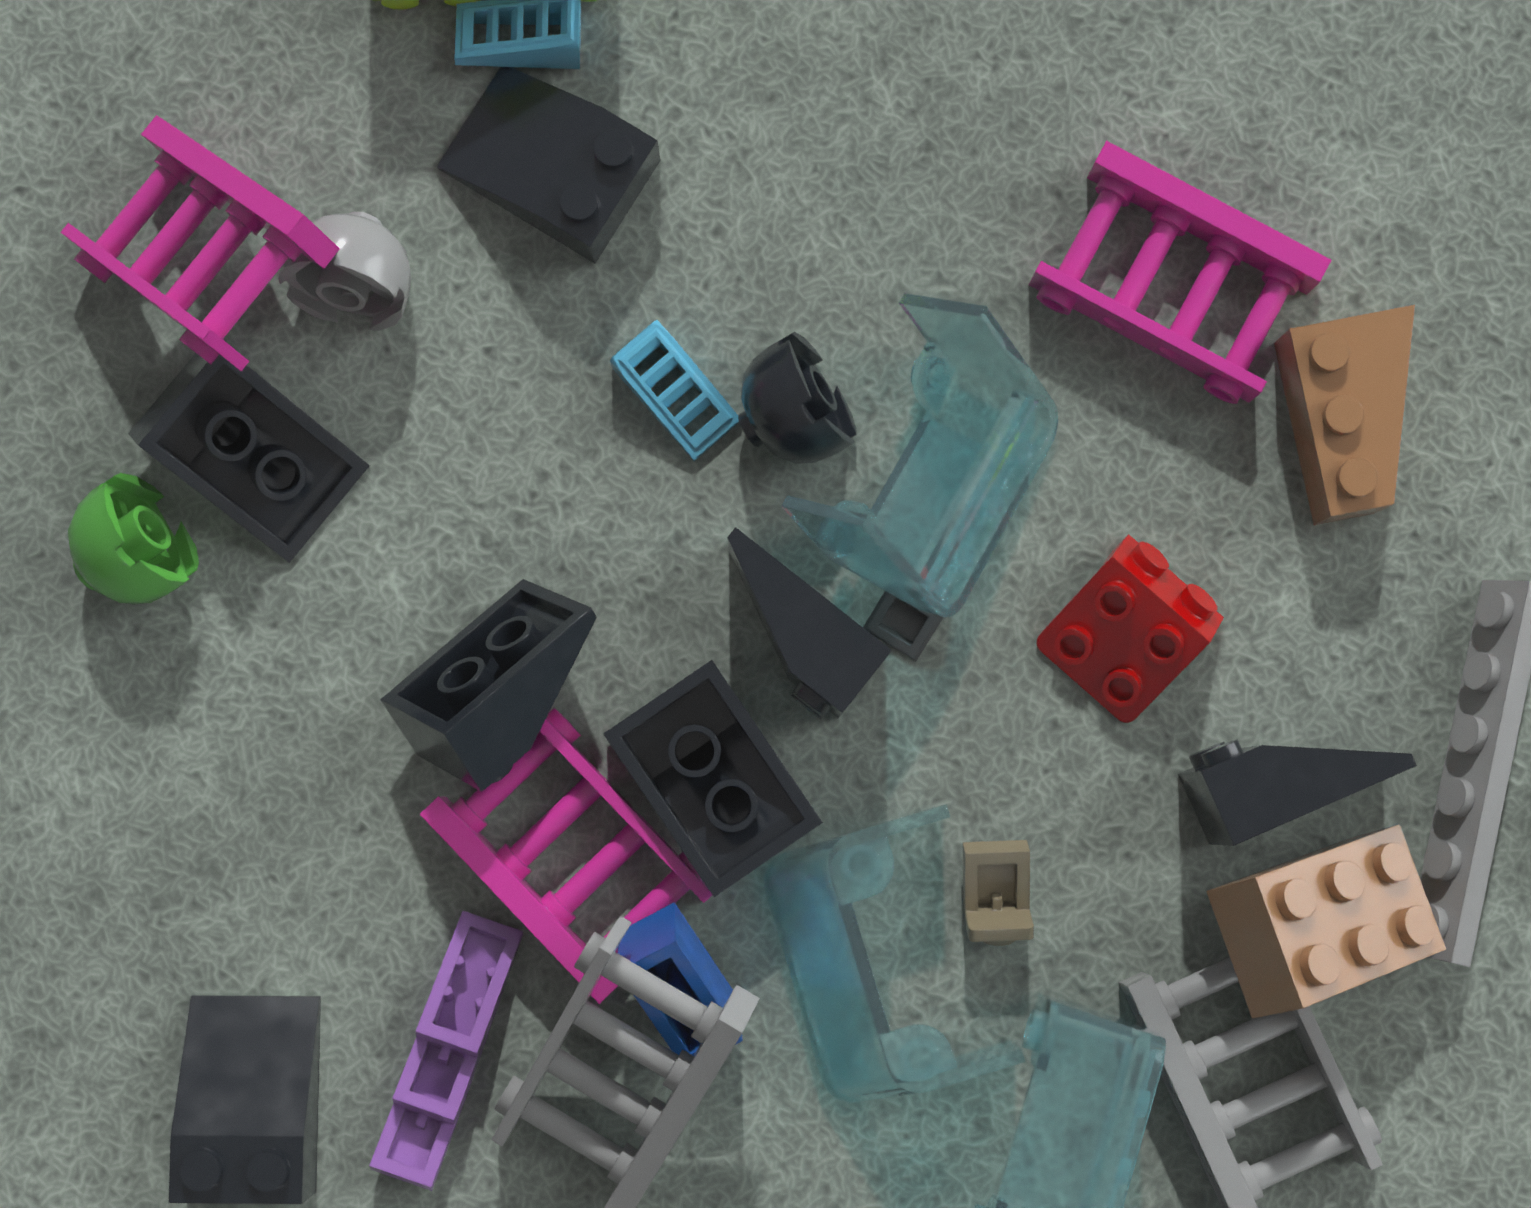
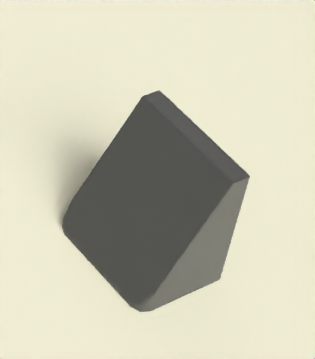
(902, 625)

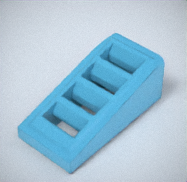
(541, 51)
(641, 347)

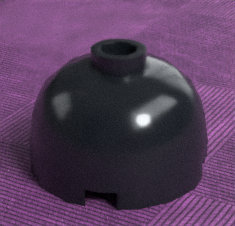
(793, 405)

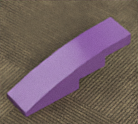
(446, 1050)

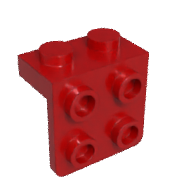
(1130, 630)

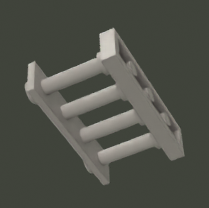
(683, 1073)
(1213, 1123)

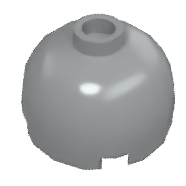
(366, 261)

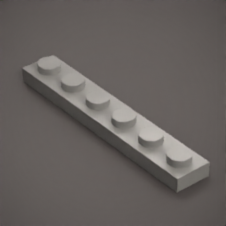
(1478, 765)

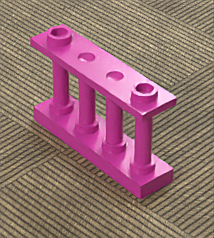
(213, 185)
(1230, 239)
(505, 869)

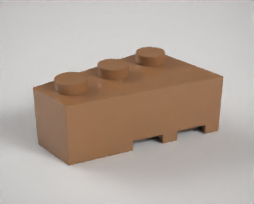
(1348, 408)

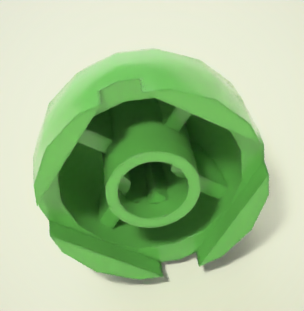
(122, 538)

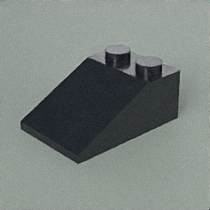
(552, 160)
(249, 452)
(815, 640)
(492, 684)
(712, 778)
(1265, 786)
(247, 1101)

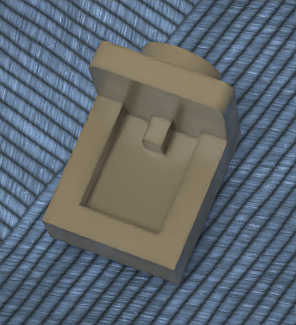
(997, 891)

